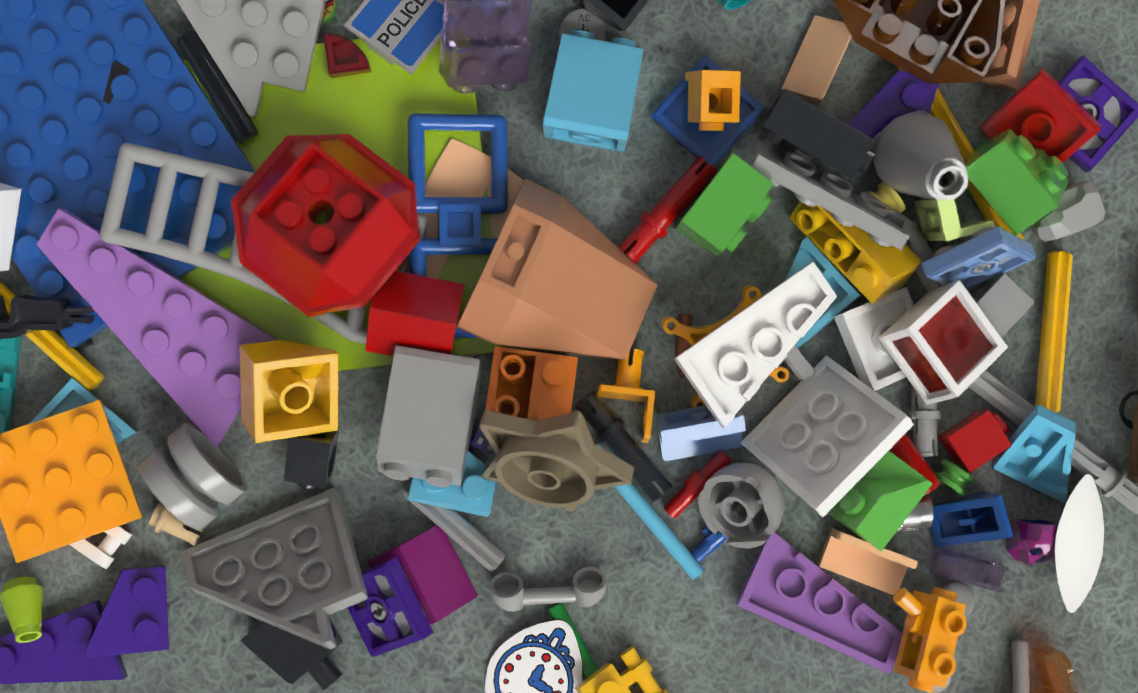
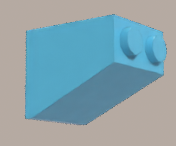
(593, 91)

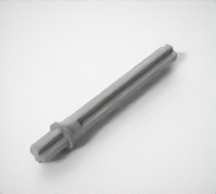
(1108, 478)

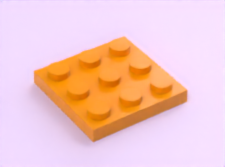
(63, 481)

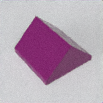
(432, 572)

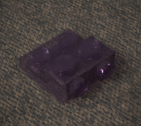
(485, 44)

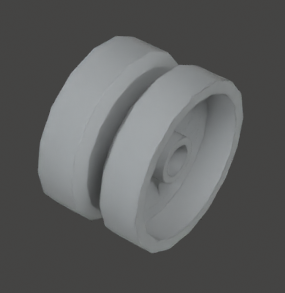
(192, 477)

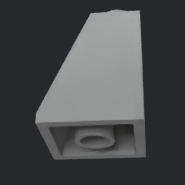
(428, 416)

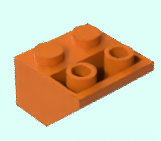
(531, 384)

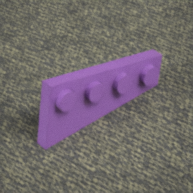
(809, 601)

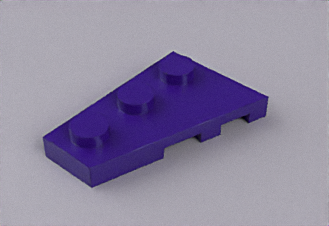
(59, 652)

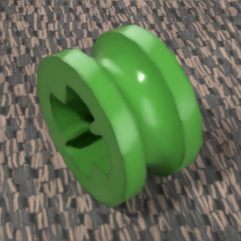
(954, 478)

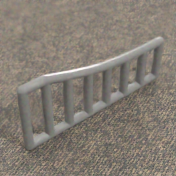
(194, 252)

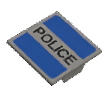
(399, 29)

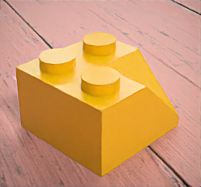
(288, 389)

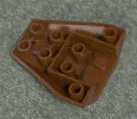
(929, 37)

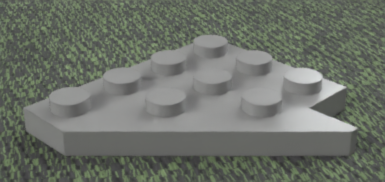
(258, 42)

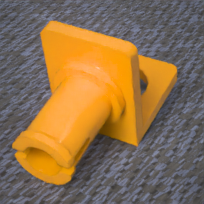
(628, 388)

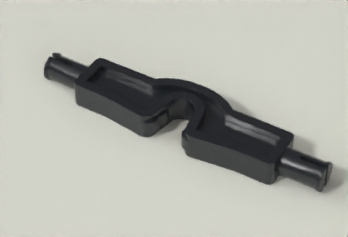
(40, 313)

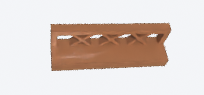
(1015, 41)

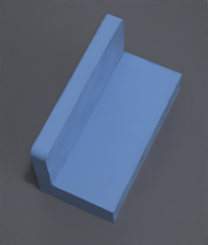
(696, 433)

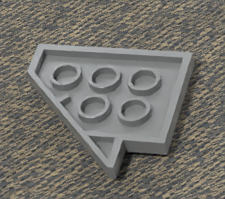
(284, 568)

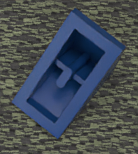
(970, 519)

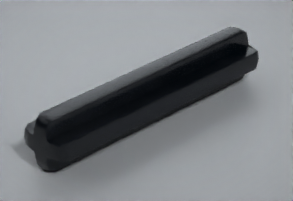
(217, 87)

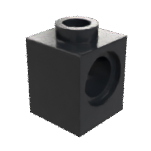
(311, 459)

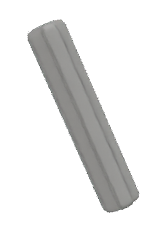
(463, 533)

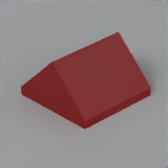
(414, 314)

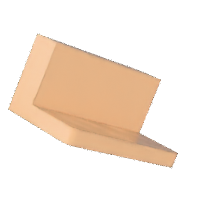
(863, 562)

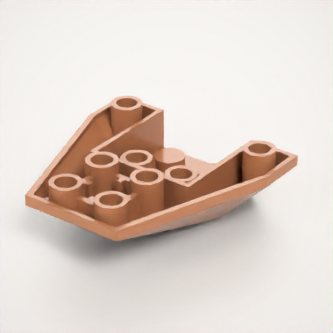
(557, 283)

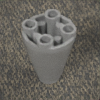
(920, 157)

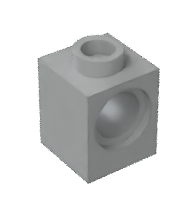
(1002, 302)

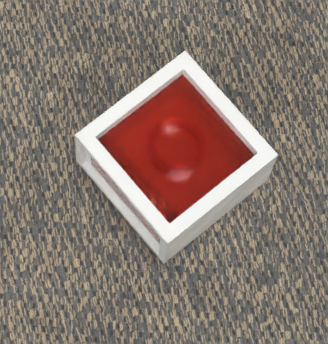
(943, 343)

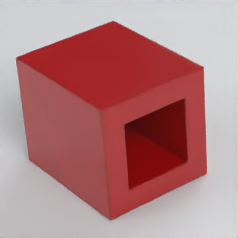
(976, 439)

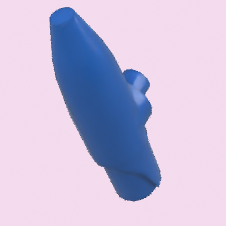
(708, 545)

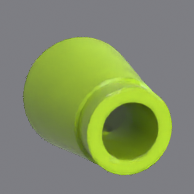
(23, 607)

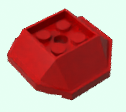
(334, 262)

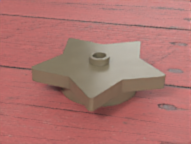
(549, 459)

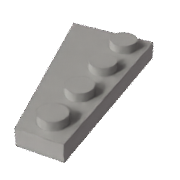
(831, 192)

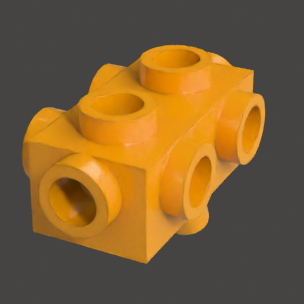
(929, 636)

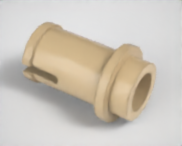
(165, 521)

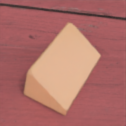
(817, 59)

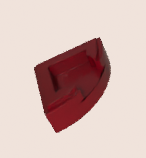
(344, 57)

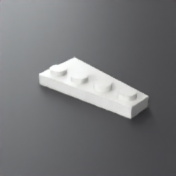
(744, 350)

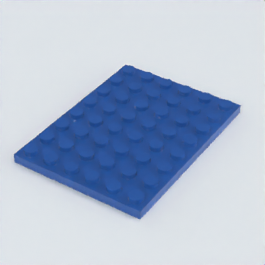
(65, 140)

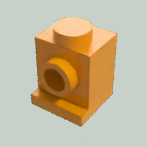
(724, 92)

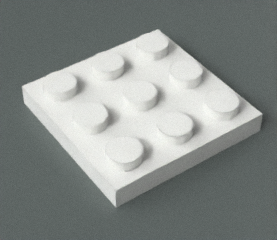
(826, 435)

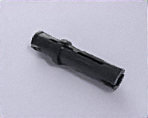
(623, 445)

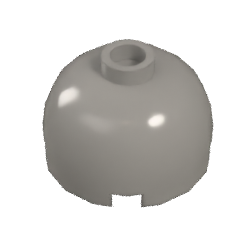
(742, 504)

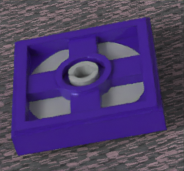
(1105, 103)
(391, 612)

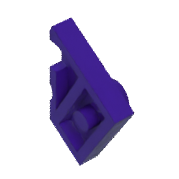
(897, 97)
(134, 615)

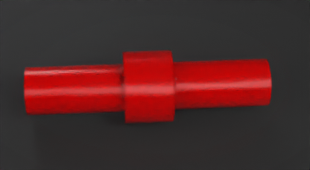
(695, 484)

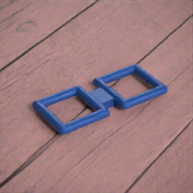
(457, 216)

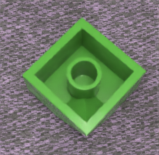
(1017, 179)
(725, 205)
(881, 500)

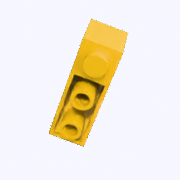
(866, 264)

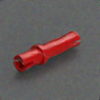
(654, 224)

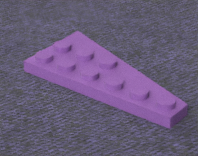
(165, 322)

